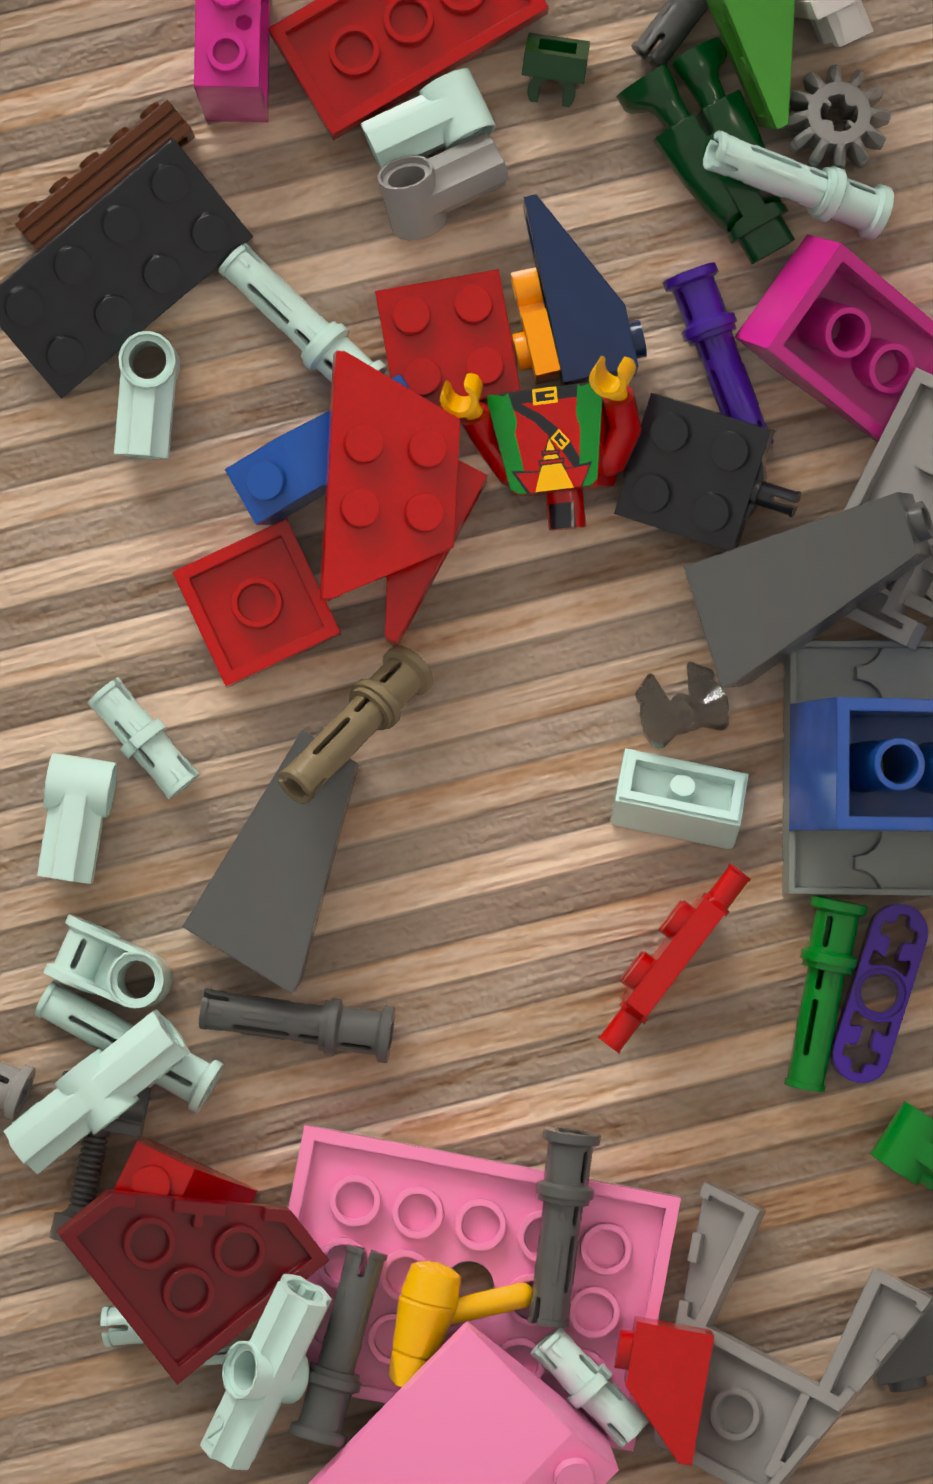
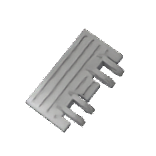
(905, 465)

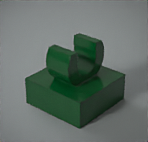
(556, 60)

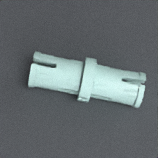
(143, 738)
(590, 1386)

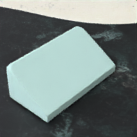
(679, 799)

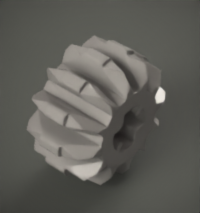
(852, 105)

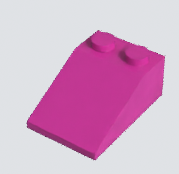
(840, 333)

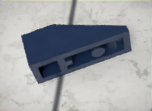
(580, 304)

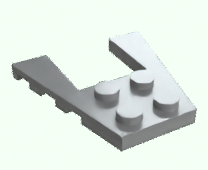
(755, 1410)

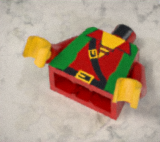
(554, 436)

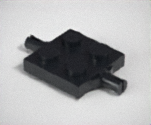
(699, 473)

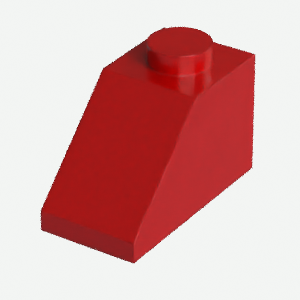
(164, 1171)
(667, 1378)

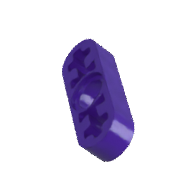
(879, 943)

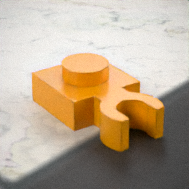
(535, 344)

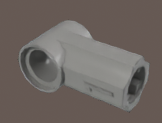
(423, 189)

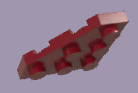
(188, 1267)

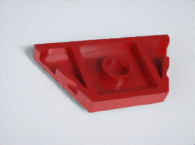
(385, 478)

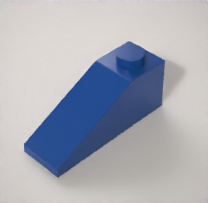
(286, 471)

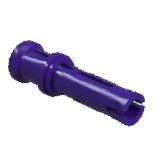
(710, 331)

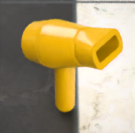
(433, 1304)

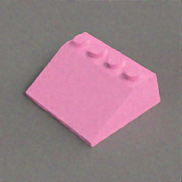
(474, 1421)

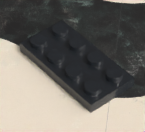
(117, 267)

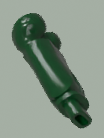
(737, 208)

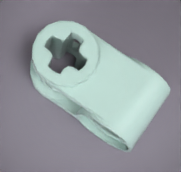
(98, 961)

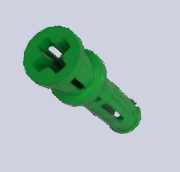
(828, 961)

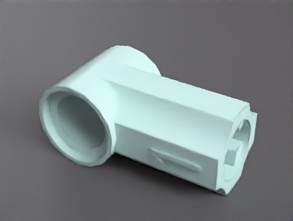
(440, 118)
(145, 404)
(77, 801)

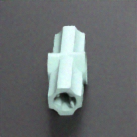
(96, 1091)
(265, 1372)

